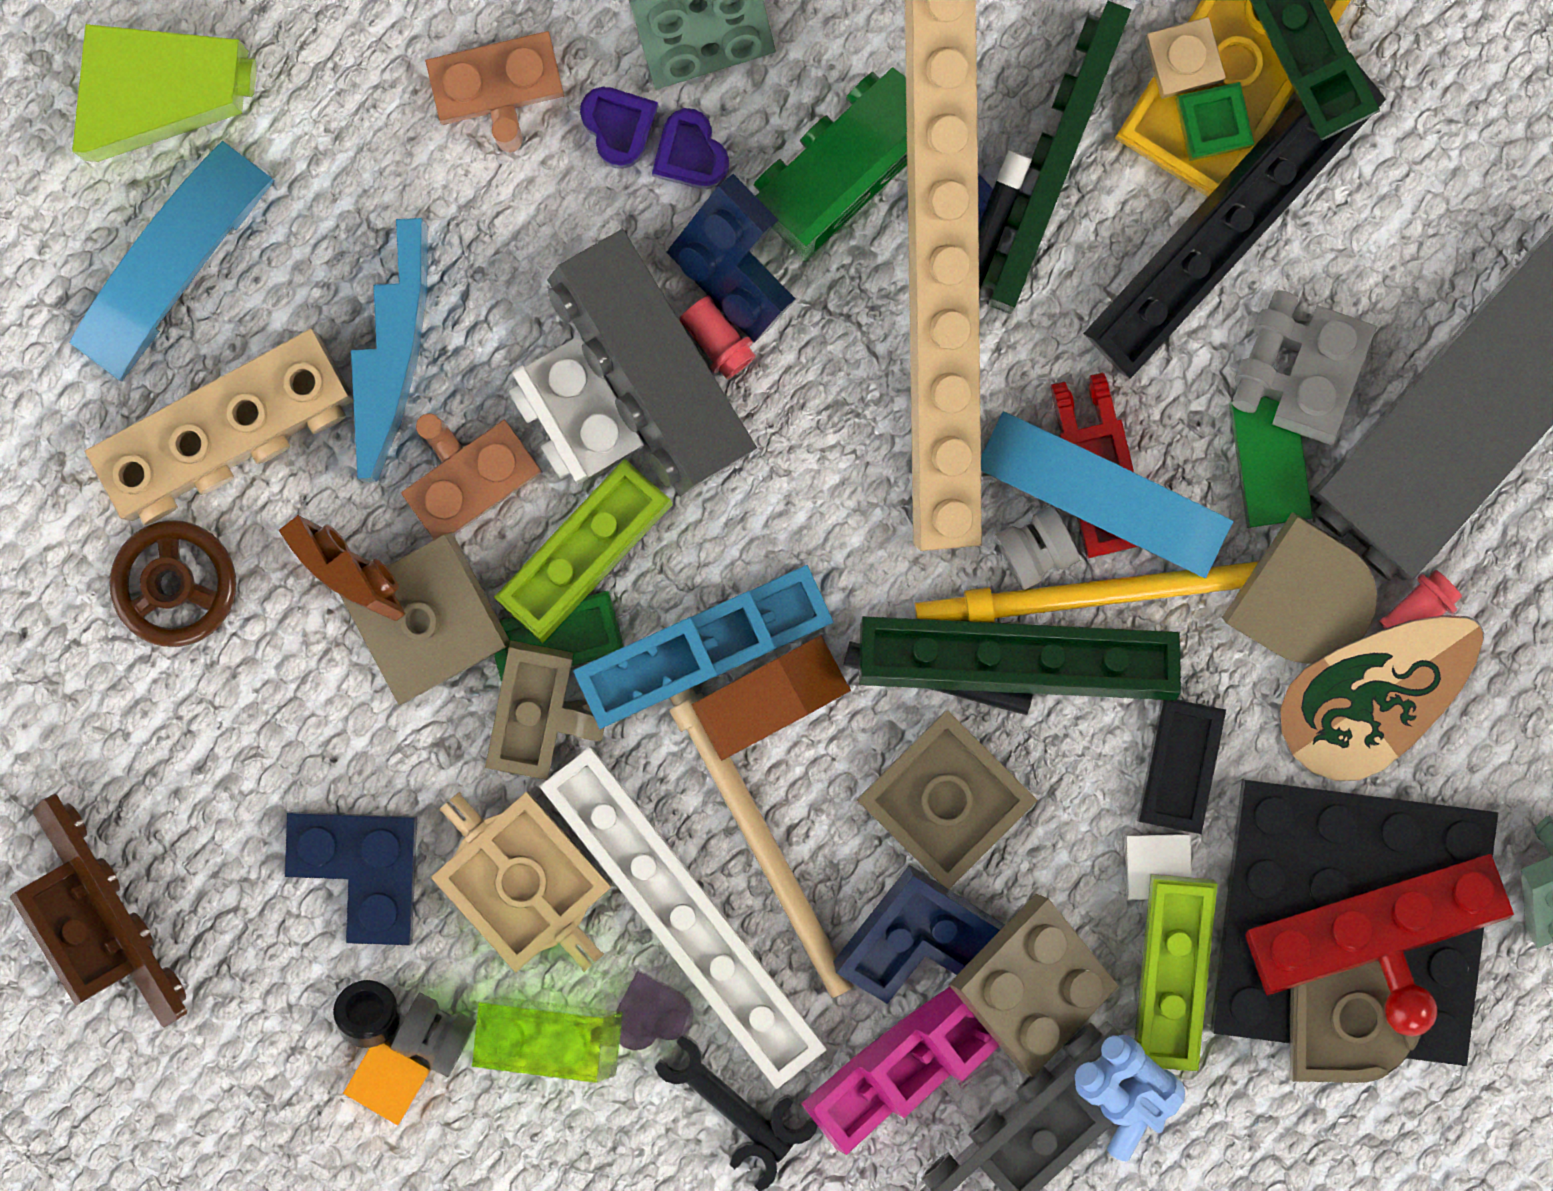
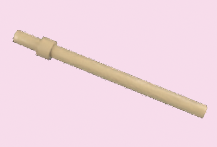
(762, 845)

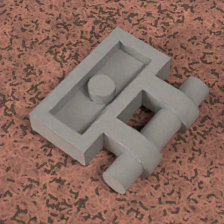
(1323, 373)

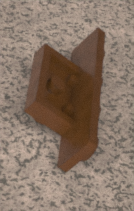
(85, 924)

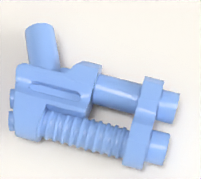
(1139, 1101)

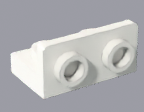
(575, 412)

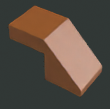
(771, 697)

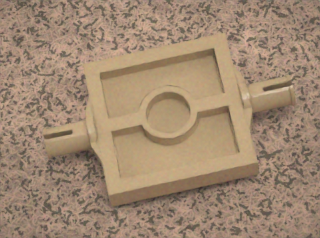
(521, 881)

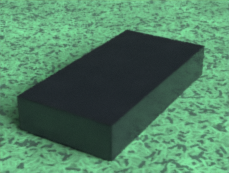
(1181, 765)

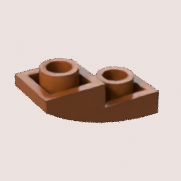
(346, 573)

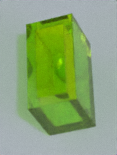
(547, 1039)

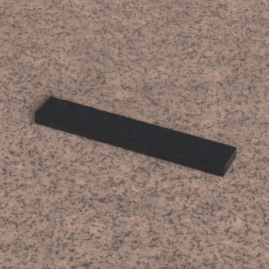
(1215, 238)

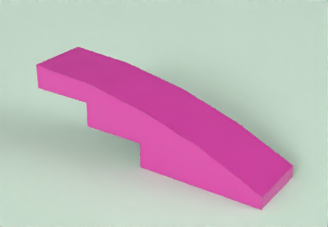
(900, 1070)

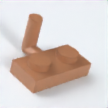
(495, 82)
(469, 477)

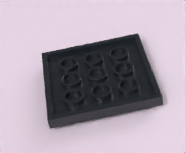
(1325, 846)

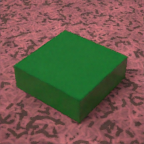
(1214, 121)

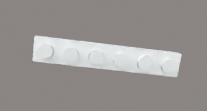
(683, 917)

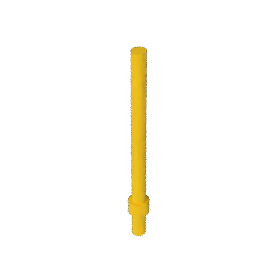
(984, 606)

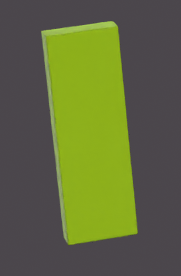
(583, 550)
(1175, 970)

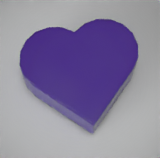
(619, 123)
(689, 152)

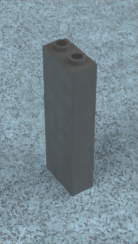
(1451, 428)

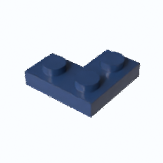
(719, 258)
(376, 859)
(911, 923)

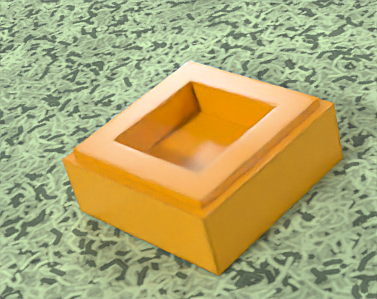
(387, 1082)

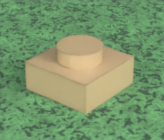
(1185, 58)

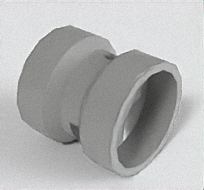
(1024, 555)

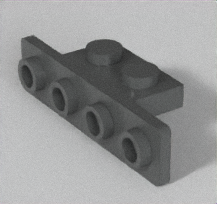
(1038, 1132)

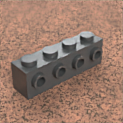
(649, 363)

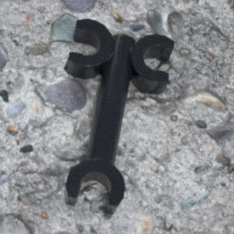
(769, 1140)

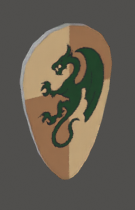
(1378, 695)

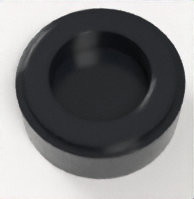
(366, 1014)

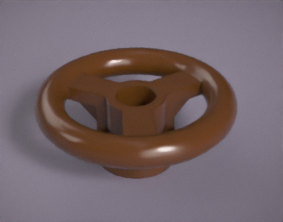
(167, 536)

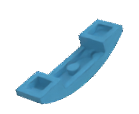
(168, 258)
(1105, 494)

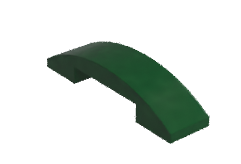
(1317, 63)

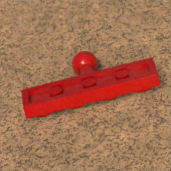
(1381, 928)

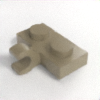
(534, 711)

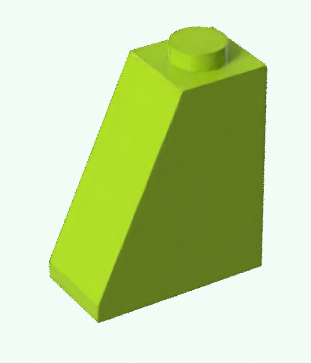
(154, 87)

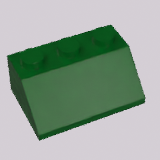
(841, 165)

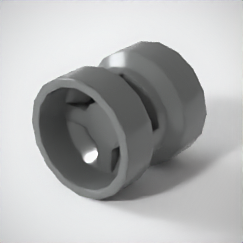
(446, 1040)

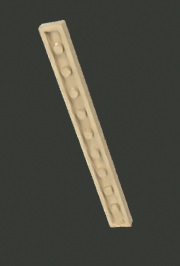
(943, 272)

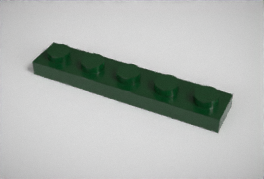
(1055, 155)
(1019, 658)

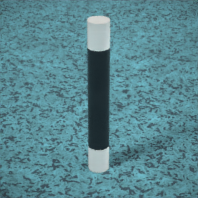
(999, 208)

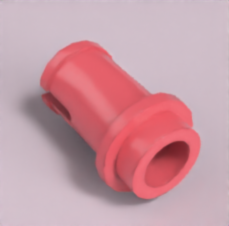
(717, 338)
(1429, 599)

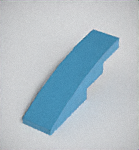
(385, 374)
(702, 646)

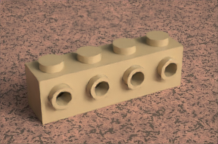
(221, 427)

